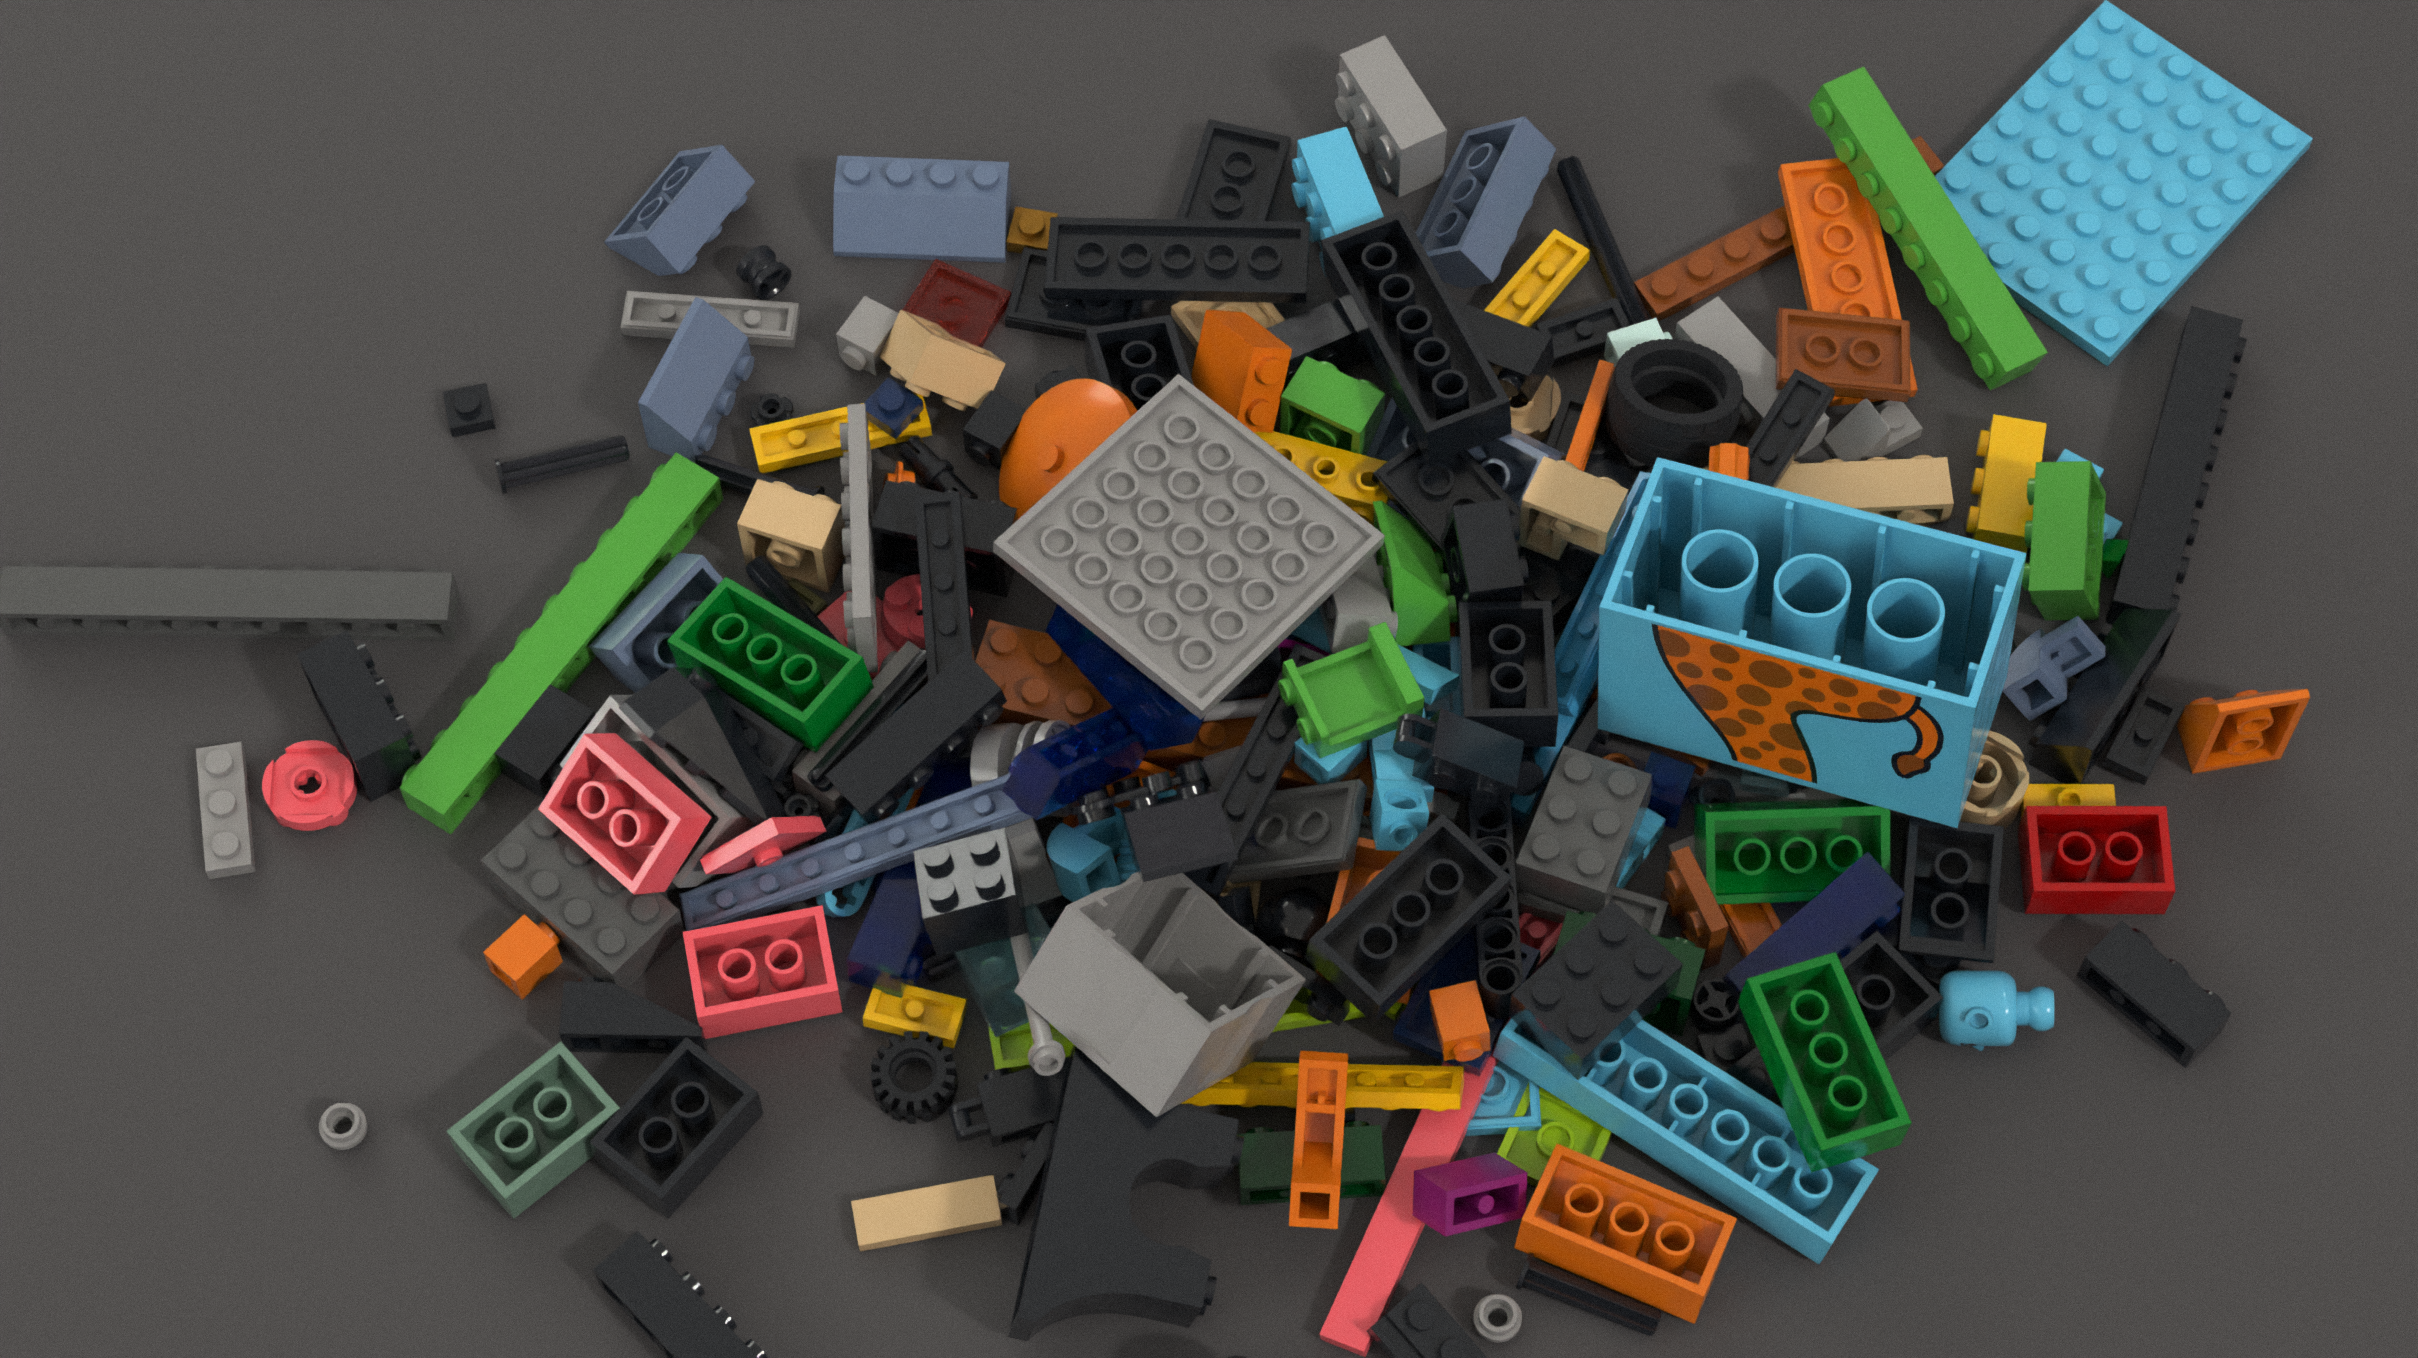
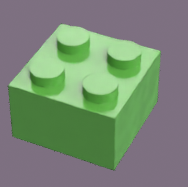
(1331, 407)

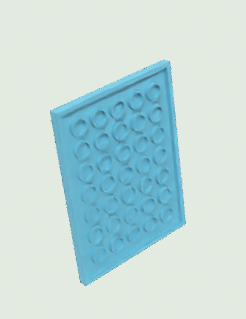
(2114, 178)

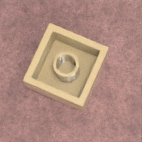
(794, 533)

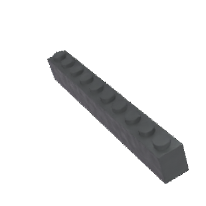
(228, 602)

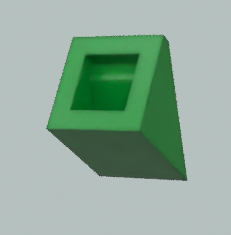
(2112, 554)

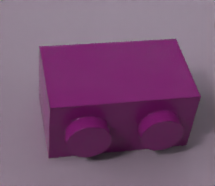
(1469, 1194)

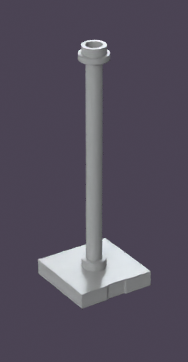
(1037, 886)

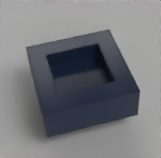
(893, 407)

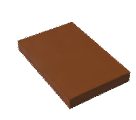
(1845, 352)

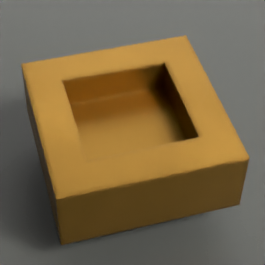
(1029, 229)

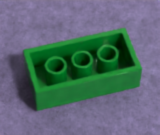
(773, 662)
(1824, 1062)

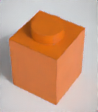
(524, 955)
(1460, 1021)

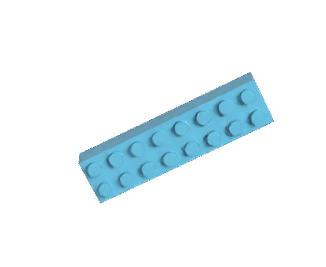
(1704, 1131)

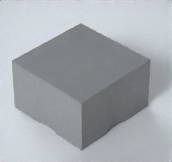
(1159, 987)

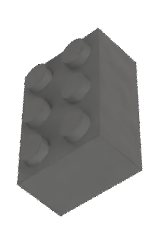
(1583, 831)

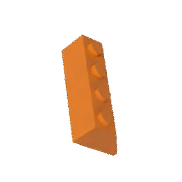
(1625, 1233)

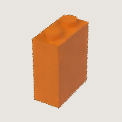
(1241, 368)

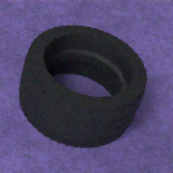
(1679, 371)

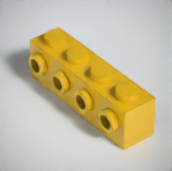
(1337, 470)

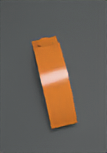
(1318, 1140)

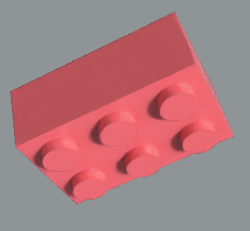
(624, 813)
(762, 972)

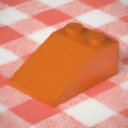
(2240, 728)

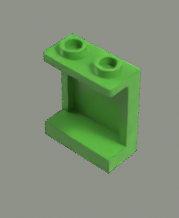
(1351, 693)

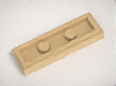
(926, 1213)

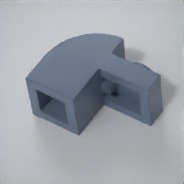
(2045, 662)

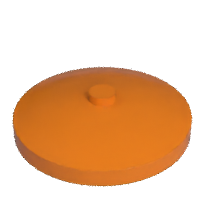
(1057, 437)

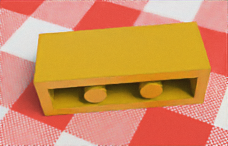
(2001, 484)

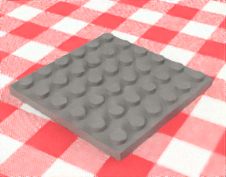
(1188, 545)

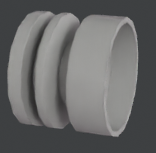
(999, 745)

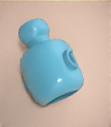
(1986, 1008)

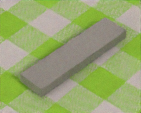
(662, 313)

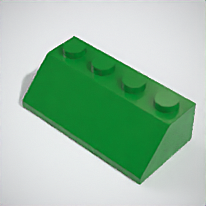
(1785, 846)

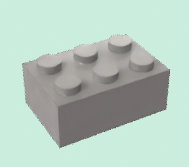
(1390, 116)

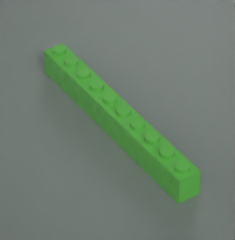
(556, 646)

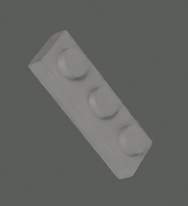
(225, 810)

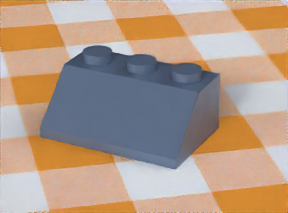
(682, 210)
(695, 383)
(636, 640)

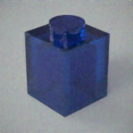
(1669, 786)

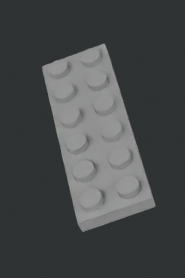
(857, 537)

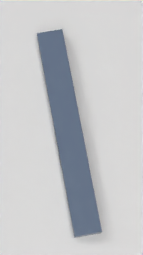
(850, 856)

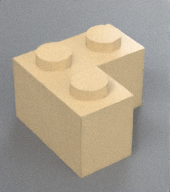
(940, 363)
(1569, 507)

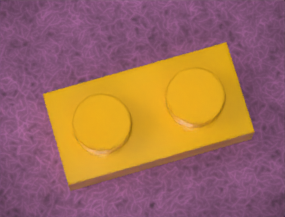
(916, 1012)

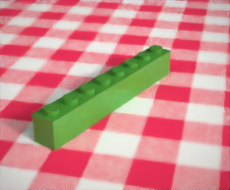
(1927, 228)

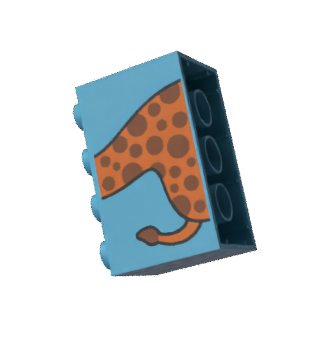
(1807, 640)

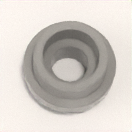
(339, 1114)
(1497, 1304)

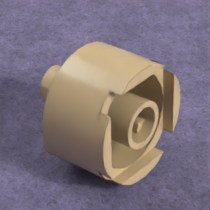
(1997, 784)

